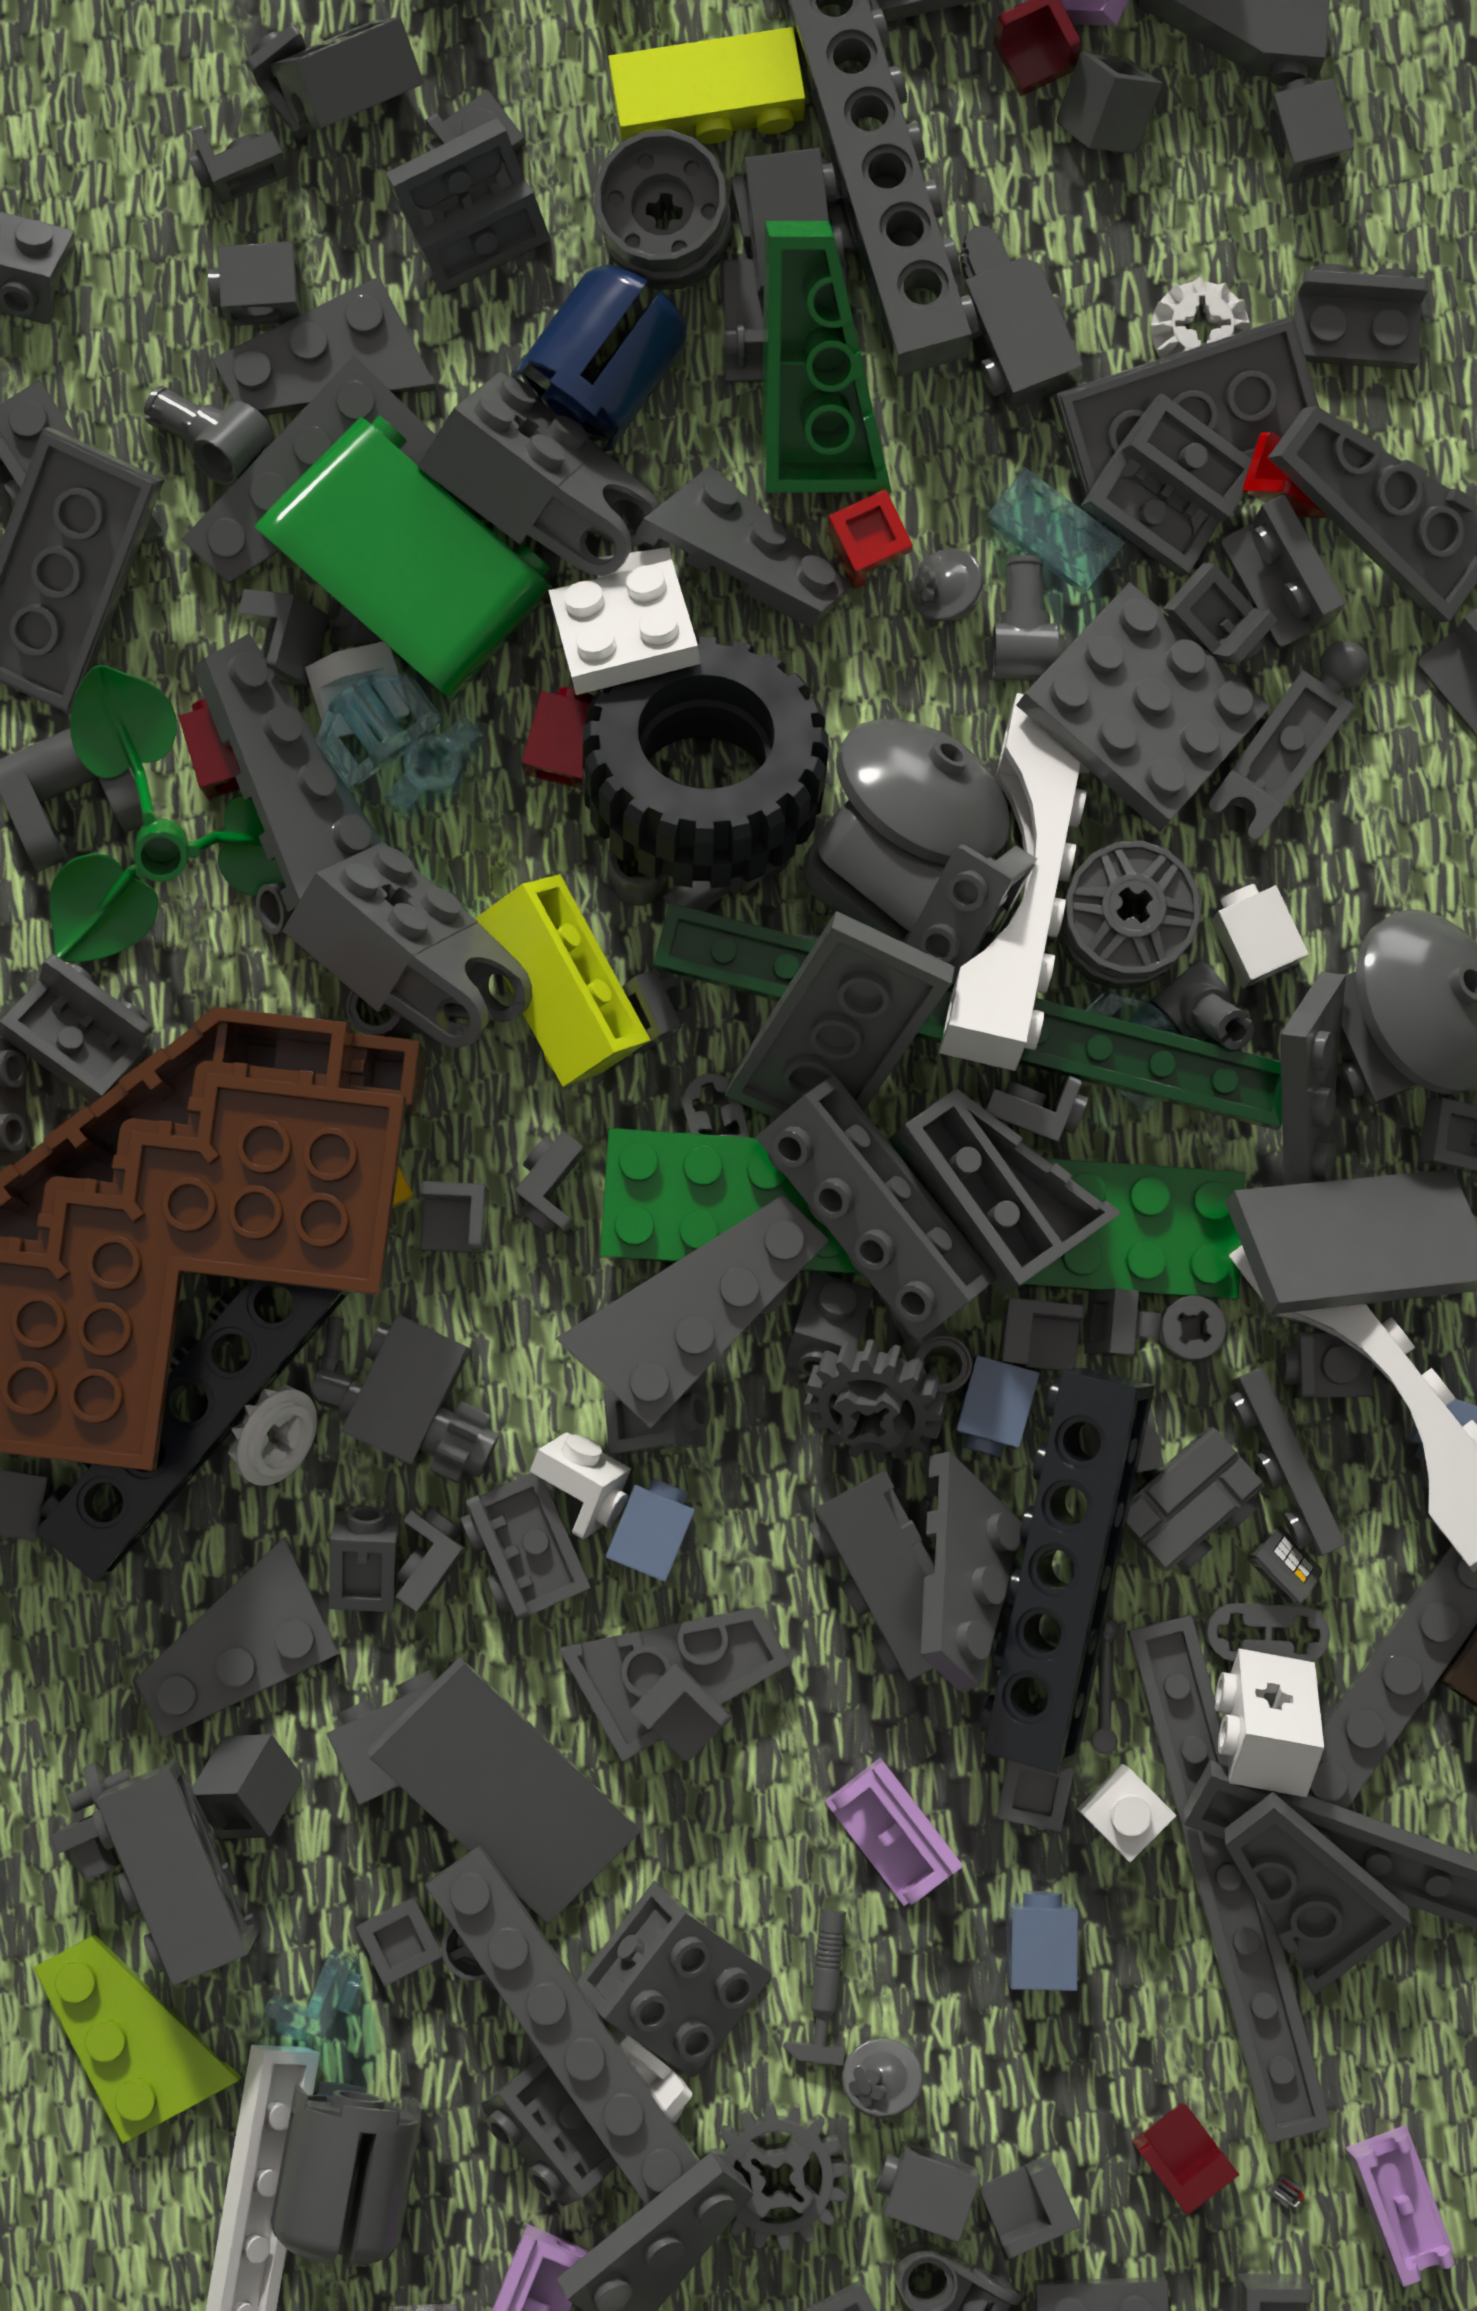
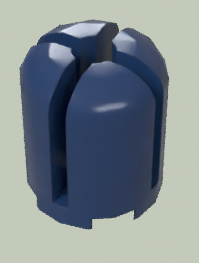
(578, 332)

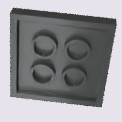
(1143, 706)

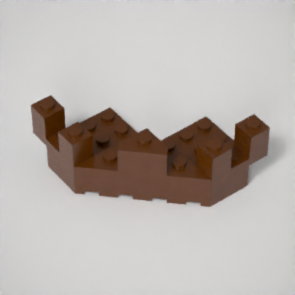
(225, 1155)

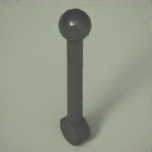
(1104, 1739)

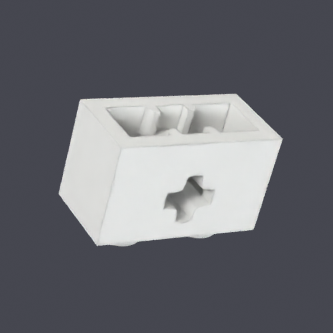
(1270, 1722)

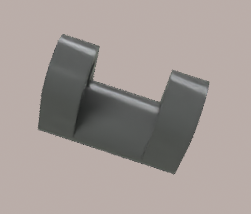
(46, 772)

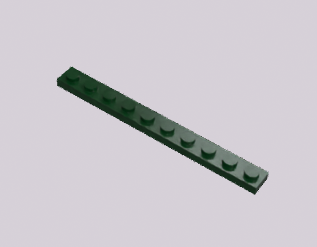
(1069, 1042)

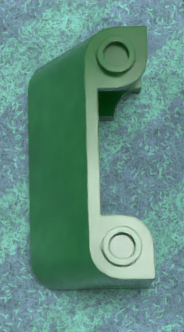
(406, 556)

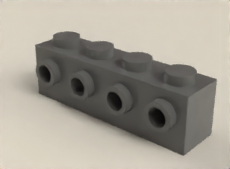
(875, 1207)

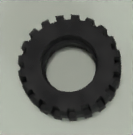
(700, 830)

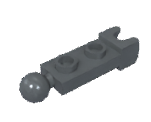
(1290, 740)

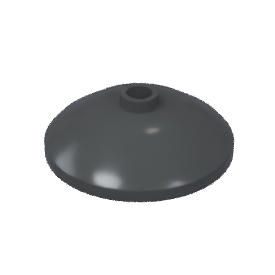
(922, 789)
(1422, 998)

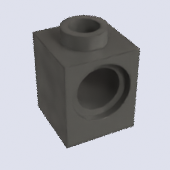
(1309, 129)
(256, 283)
(927, 2190)

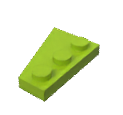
(128, 2040)

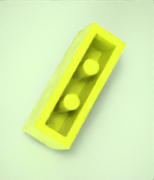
(710, 87)
(576, 997)

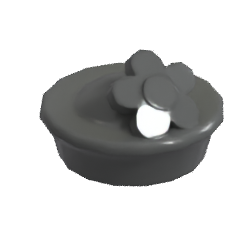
(947, 585)
(882, 2078)

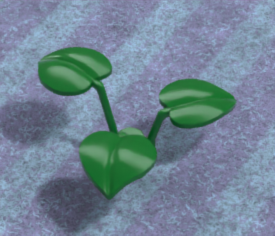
(92, 901)

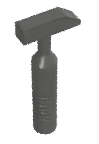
(824, 1991)

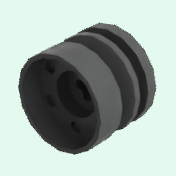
(655, 175)
(1129, 951)

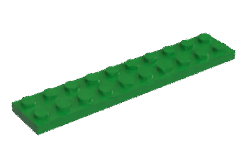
(685, 1189)

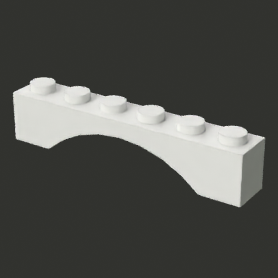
(995, 992)
(1447, 1445)

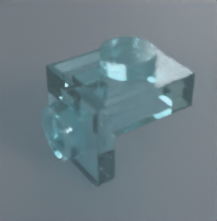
(333, 1992)

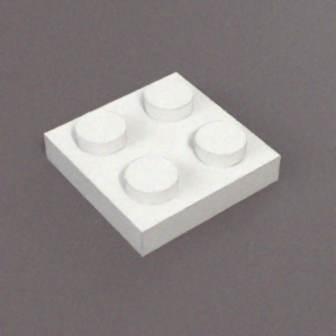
(624, 627)

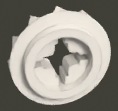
(1180, 307)
(294, 1428)

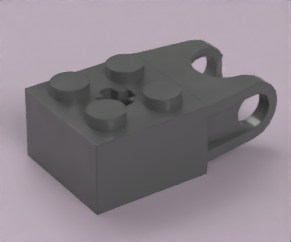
(535, 474)
(405, 944)

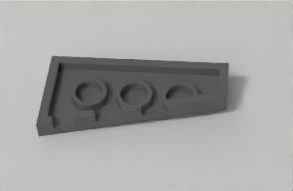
(1387, 507)
(227, 530)
(295, 790)
(683, 1318)

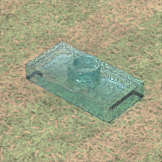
(1054, 530)

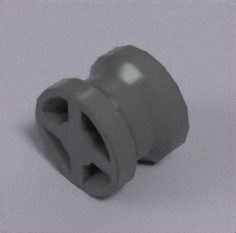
(1178, 1330)

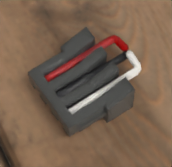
(1285, 2190)

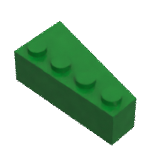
(815, 387)

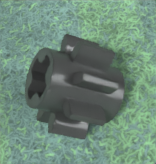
(459, 1442)

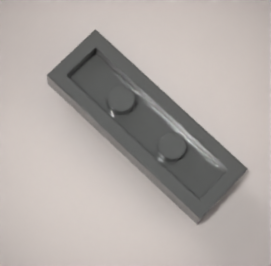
(1285, 1464)

